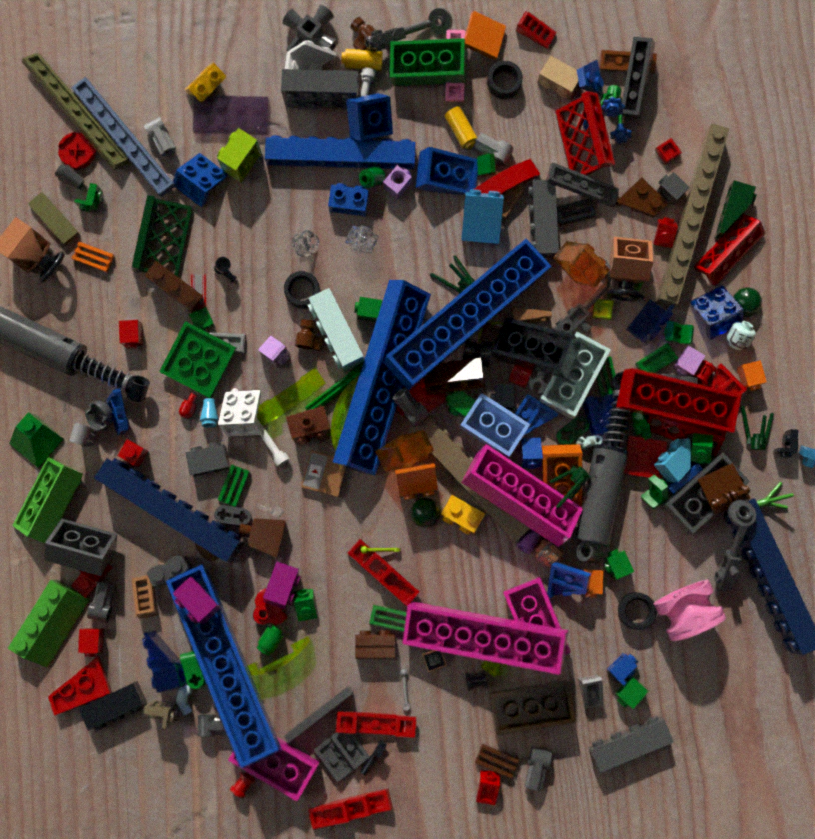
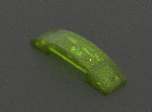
(290, 397)
(339, 411)
(297, 647)

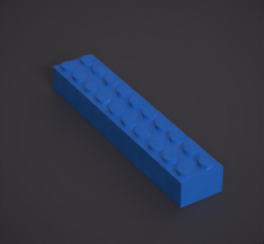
(466, 314)
(372, 400)
(228, 677)

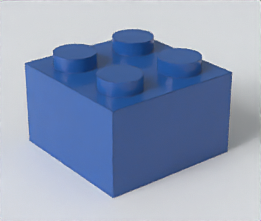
(369, 116)

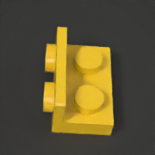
(206, 82)
(462, 514)

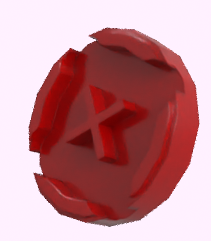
(76, 151)

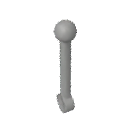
(406, 706)

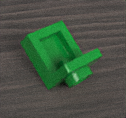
(93, 198)
(678, 333)
(640, 425)
(657, 492)
(305, 604)

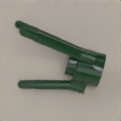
(465, 280)
(758, 441)
(579, 477)

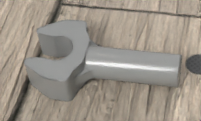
(540, 380)

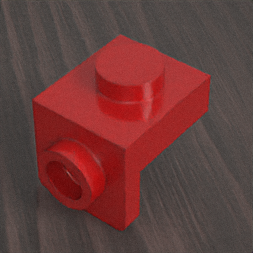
(665, 232)

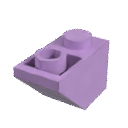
(274, 351)

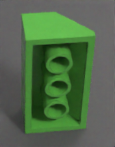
(47, 500)
(48, 623)

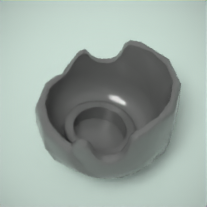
(99, 415)

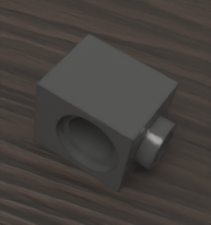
(672, 188)

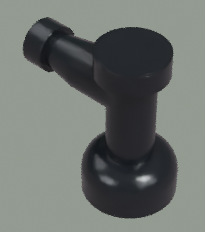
(222, 266)

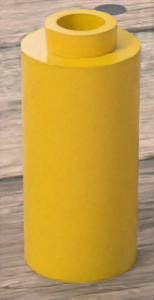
(362, 59)
(461, 127)

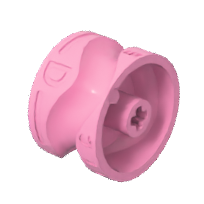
(690, 610)

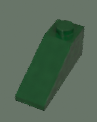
(737, 200)

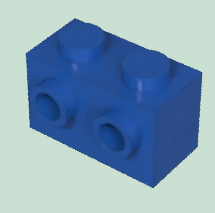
(348, 200)

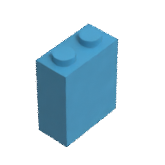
(482, 216)

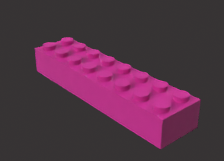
(485, 637)

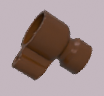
(358, 26)
(306, 339)

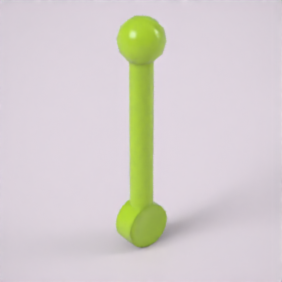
(364, 549)

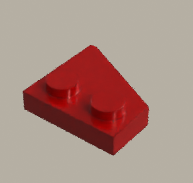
(725, 380)

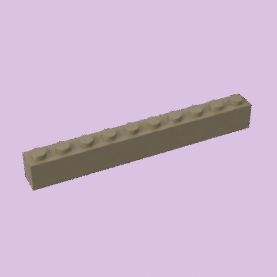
(692, 215)

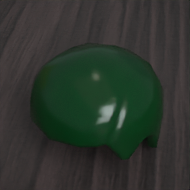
(749, 300)
(425, 512)

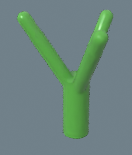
(768, 501)

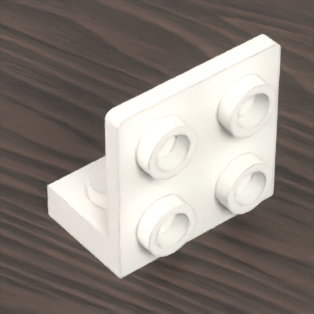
(308, 56)
(240, 412)

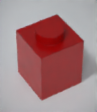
(130, 333)
(132, 453)
(91, 641)

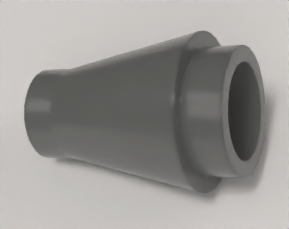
(69, 176)

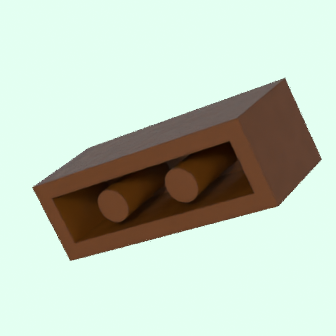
(173, 286)
(455, 376)

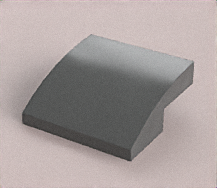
(341, 754)

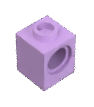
(397, 189)
(688, 362)

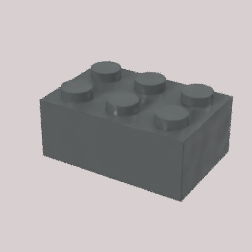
(80, 547)

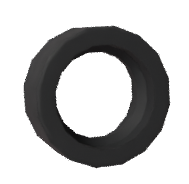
(504, 66)
(290, 281)
(622, 611)

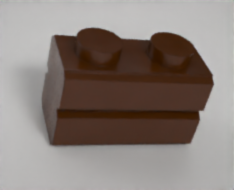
(375, 645)

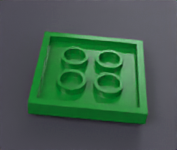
(198, 359)

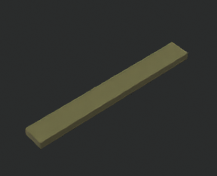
(75, 111)

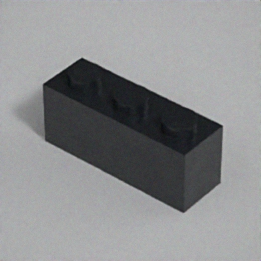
(113, 706)

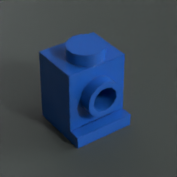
(623, 667)

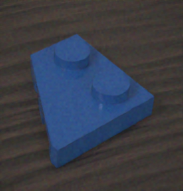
(567, 580)

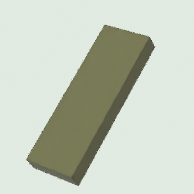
(53, 218)

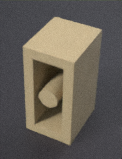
(559, 77)

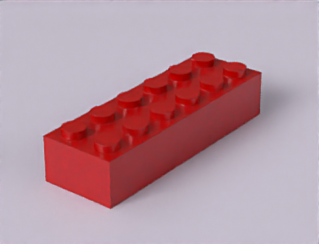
(678, 400)

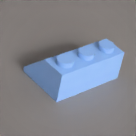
(494, 425)

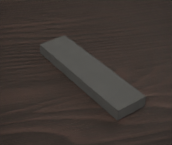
(582, 184)
(319, 713)

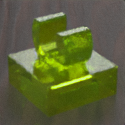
(492, 667)

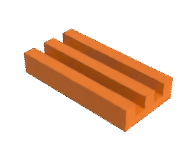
(78, 251)

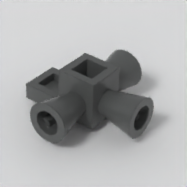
(310, 28)

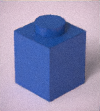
(531, 453)

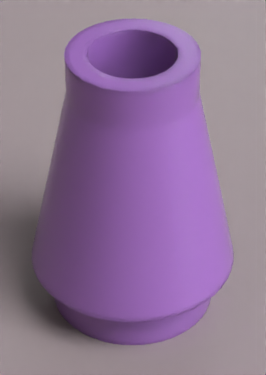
(528, 541)

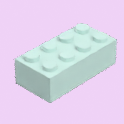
(336, 329)
(568, 394)

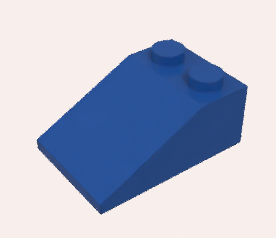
(446, 172)

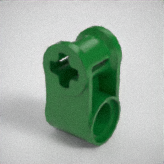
(191, 667)

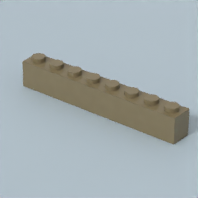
(456, 464)

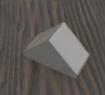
(591, 691)

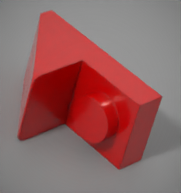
(87, 582)

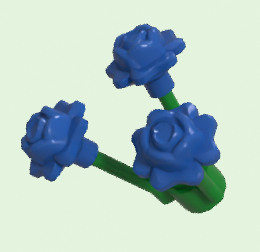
(612, 106)

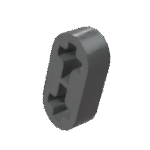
(232, 520)

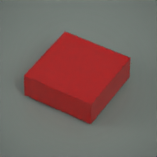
(668, 151)
(520, 376)

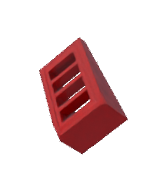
(534, 21)

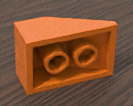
(558, 460)
(417, 481)

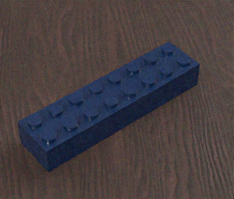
(167, 509)
(776, 584)

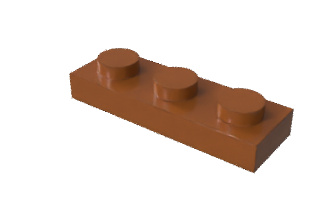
(619, 61)

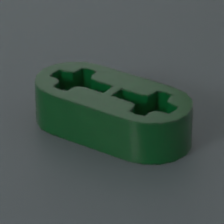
(569, 427)

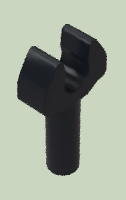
(379, 749)

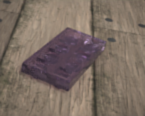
(229, 113)

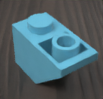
(675, 461)

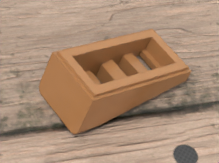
(530, 315)
(140, 613)

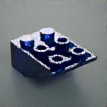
(163, 662)

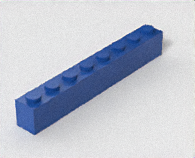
(339, 152)

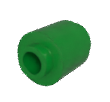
(371, 177)
(270, 640)

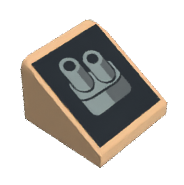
(434, 660)

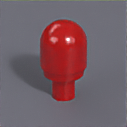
(188, 407)

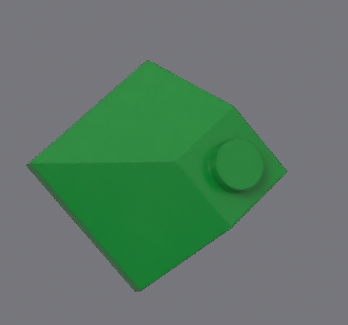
(34, 439)

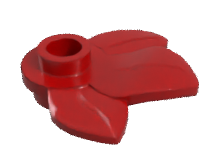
(273, 614)

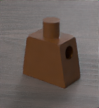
(264, 534)

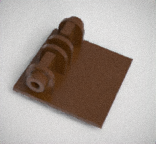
(723, 488)

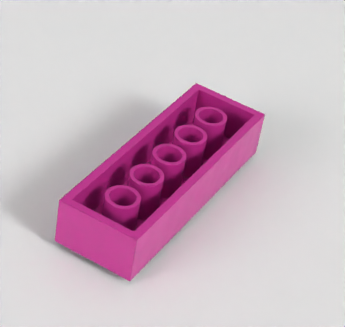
(522, 495)

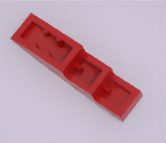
(384, 573)
(350, 808)

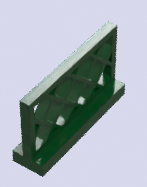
(146, 230)

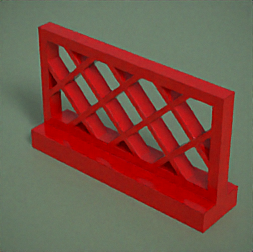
(596, 130)

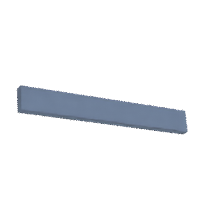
(123, 137)

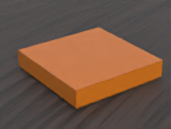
(484, 35)

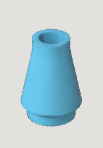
(209, 413)

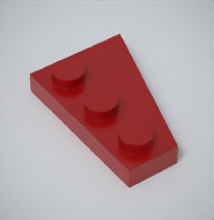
(82, 688)

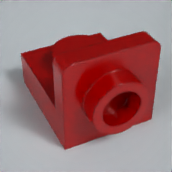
(488, 787)

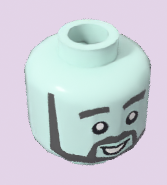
(741, 335)

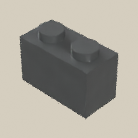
(207, 460)

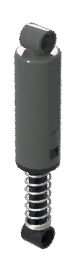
(64, 354)
(604, 486)

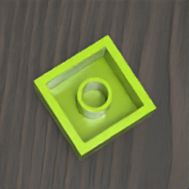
(239, 154)

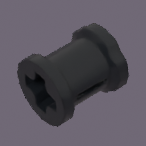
(476, 680)

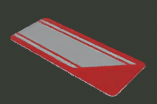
(198, 282)

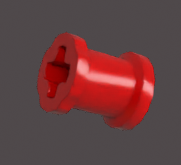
(706, 367)
(242, 784)

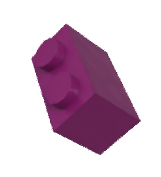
(281, 585)
(196, 601)

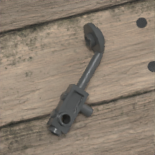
(379, 39)
(577, 314)
(731, 561)

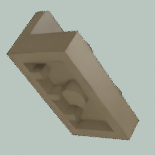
(158, 709)

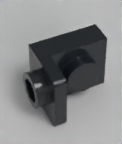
(790, 440)

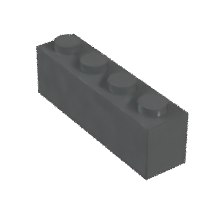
(637, 76)
(544, 217)
(630, 744)

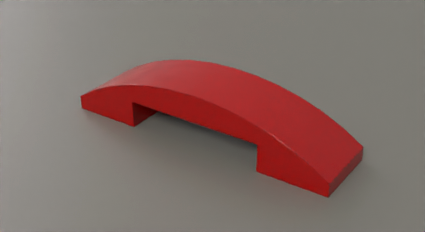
(510, 178)
(376, 723)

